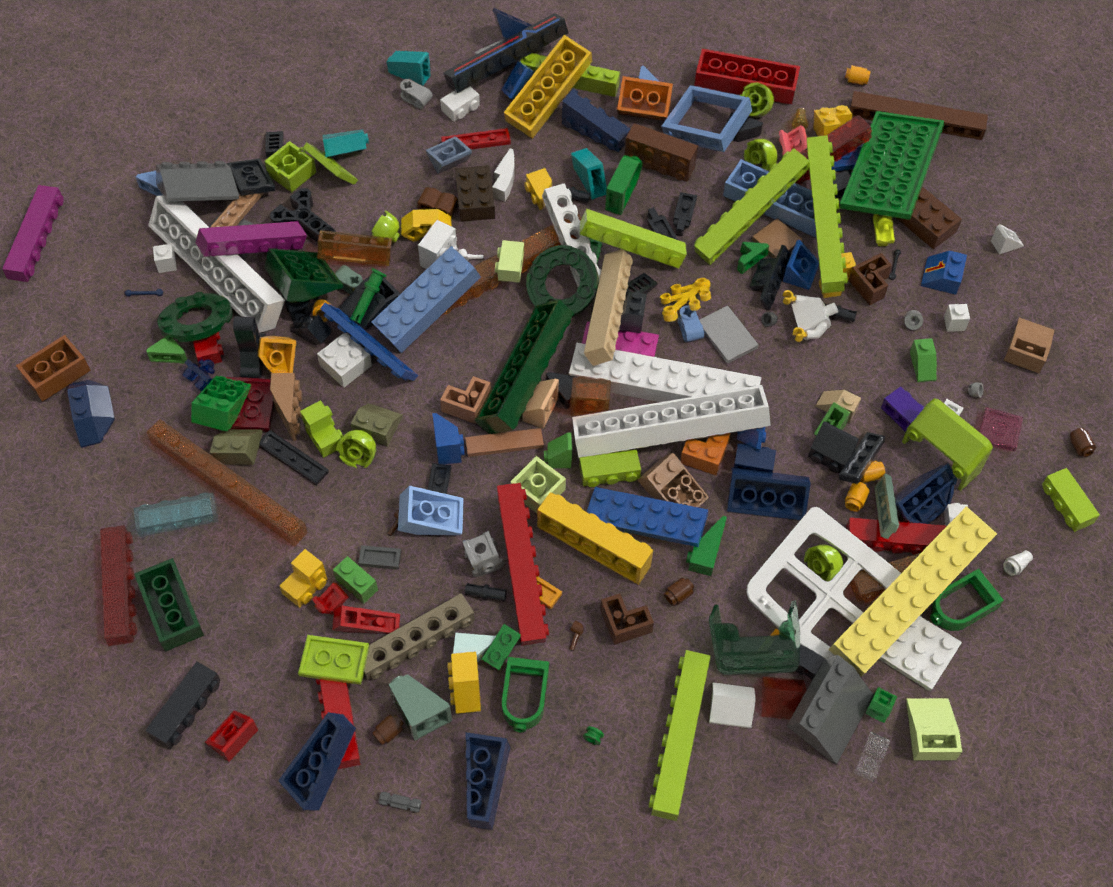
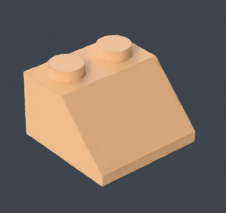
(542, 403)

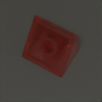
(781, 696)

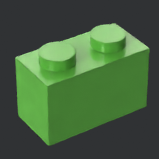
(355, 579)

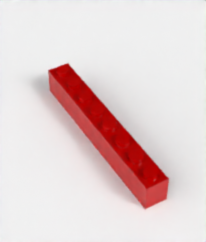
(521, 564)

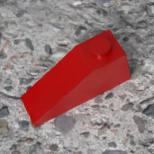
(364, 620)

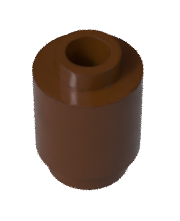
(1082, 442)
(679, 591)
(388, 729)

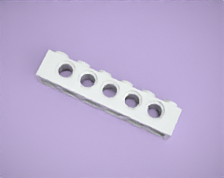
(561, 194)

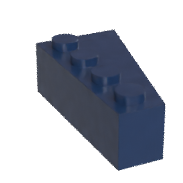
(593, 122)
(317, 762)
(484, 775)

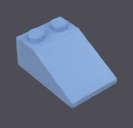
(429, 512)

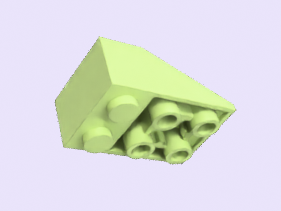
(933, 730)

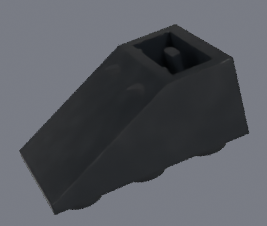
(379, 302)

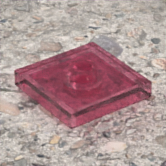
(1001, 428)

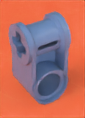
(690, 324)

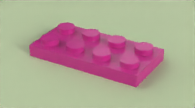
(632, 342)

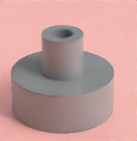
(913, 319)

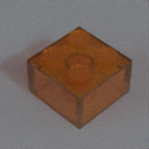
(590, 396)

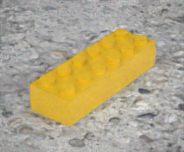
(548, 86)
(594, 537)

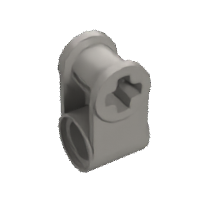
(416, 95)

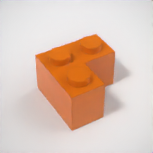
(706, 455)

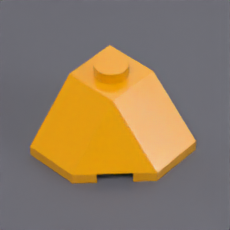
(277, 353)

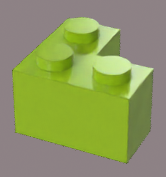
(321, 428)

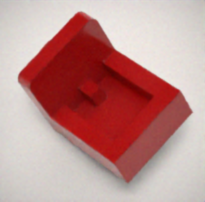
(330, 599)

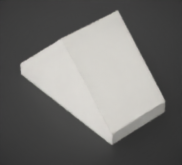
(1005, 240)

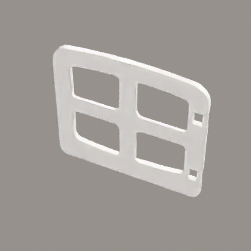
(828, 593)

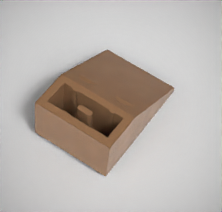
(1029, 345)
(286, 398)
(672, 482)

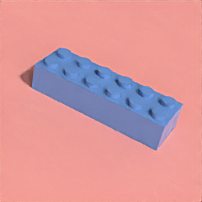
(792, 208)
(426, 299)

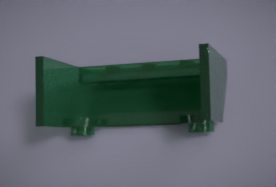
(756, 653)

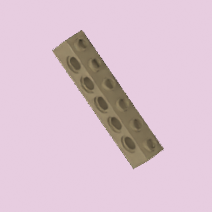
(419, 627)

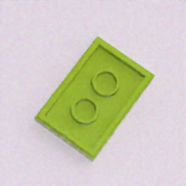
(330, 164)
(334, 659)

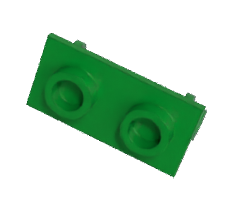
(501, 646)

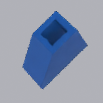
(752, 437)

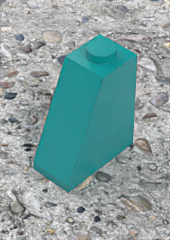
(410, 65)
(344, 142)
(590, 172)

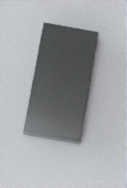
(379, 557)

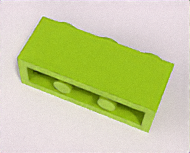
(610, 468)
(1070, 500)

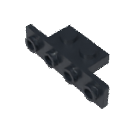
(770, 275)

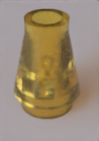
(800, 119)

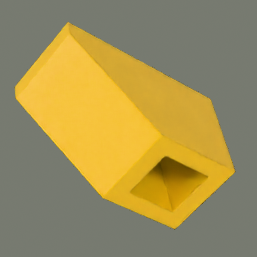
(536, 184)

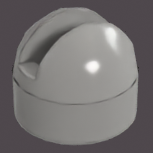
(976, 390)

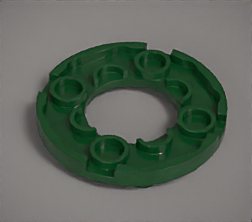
(559, 256)
(220, 315)

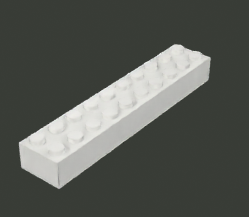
(225, 273)
(657, 377)
(671, 421)

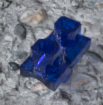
(194, 370)

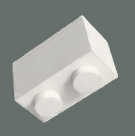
(459, 104)

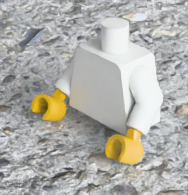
(810, 315)

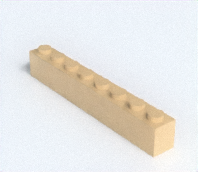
(608, 307)

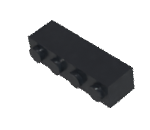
(183, 705)

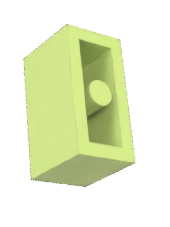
(510, 261)

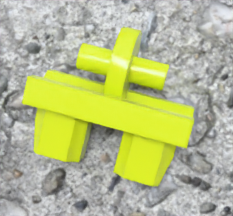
(883, 230)

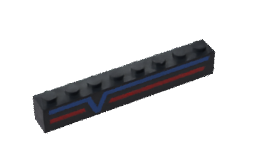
(505, 52)

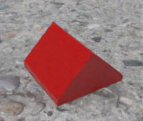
(232, 735)

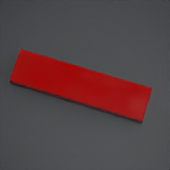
(483, 139)

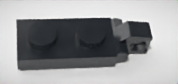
(684, 212)
(659, 224)

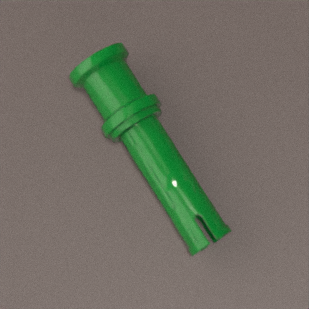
(372, 286)

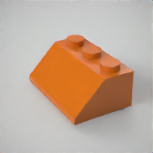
(644, 98)

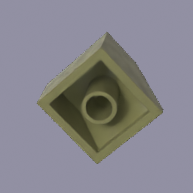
(377, 422)
(236, 446)

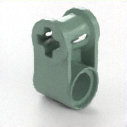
(348, 278)

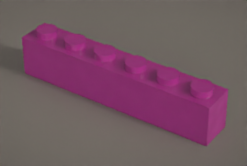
(33, 233)
(250, 238)

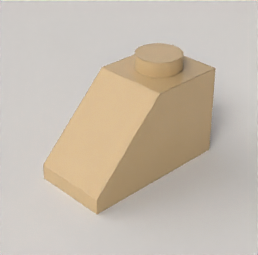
(841, 397)

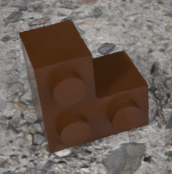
(870, 276)
(625, 624)

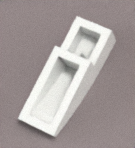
(504, 177)

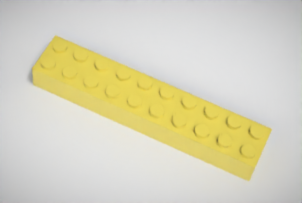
(913, 591)

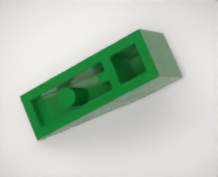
(704, 556)

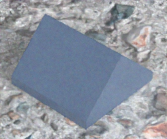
(448, 154)

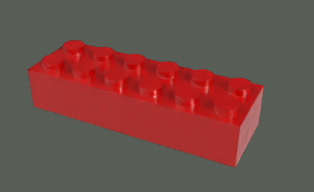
(734, 72)

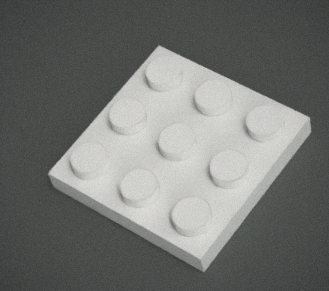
(922, 653)

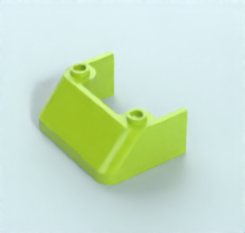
(951, 437)

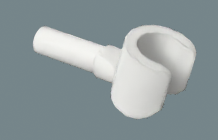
(463, 252)

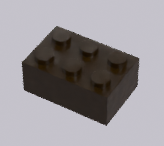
(475, 193)

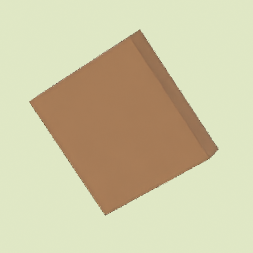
(776, 235)

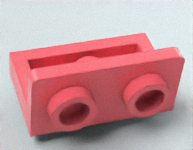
(794, 139)

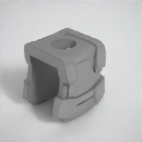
(483, 554)

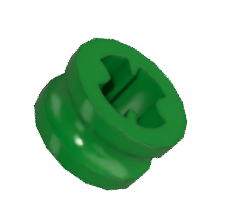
(593, 735)

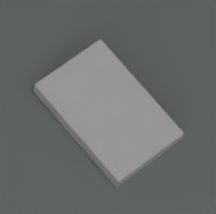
(728, 334)

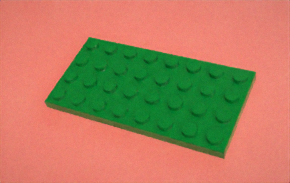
(892, 165)

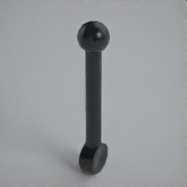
(892, 276)

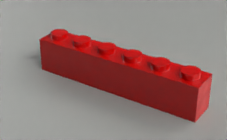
(907, 538)
(337, 700)

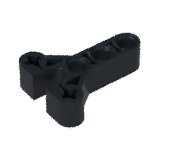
(302, 203)
(248, 338)

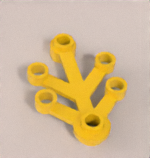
(700, 286)

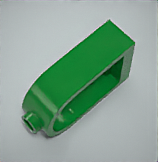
(623, 184)
(983, 588)
(528, 667)

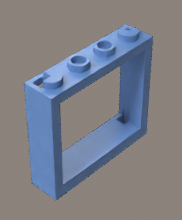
(705, 138)

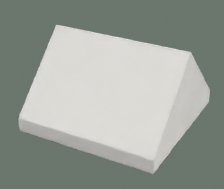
(732, 705)

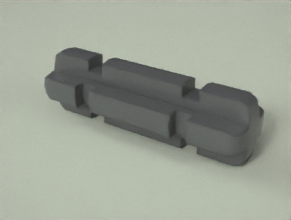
(400, 801)

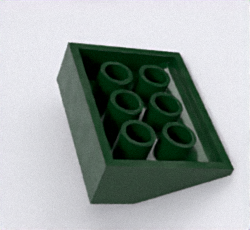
(300, 274)

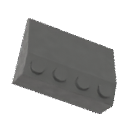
(196, 181)
(831, 708)

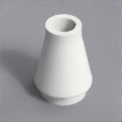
(1015, 564)

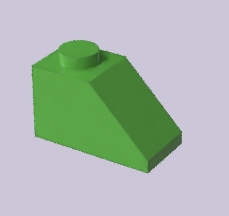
(924, 359)
(559, 452)

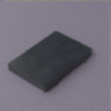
(251, 177)

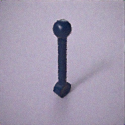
(159, 292)

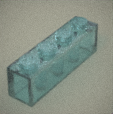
(176, 514)

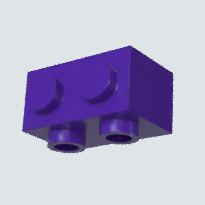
(901, 407)

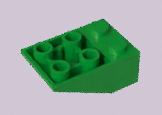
(219, 403)

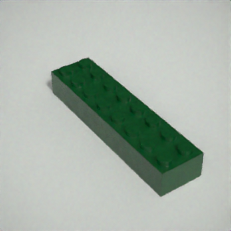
(524, 367)

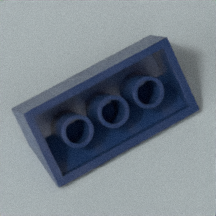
(768, 494)

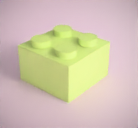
(539, 481)

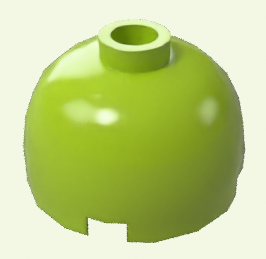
(760, 98)
(762, 152)
(387, 227)
(354, 445)
(824, 561)

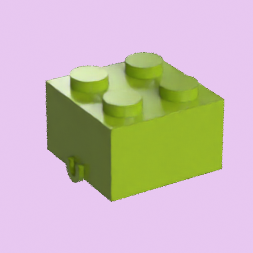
(290, 166)

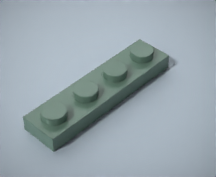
(886, 506)

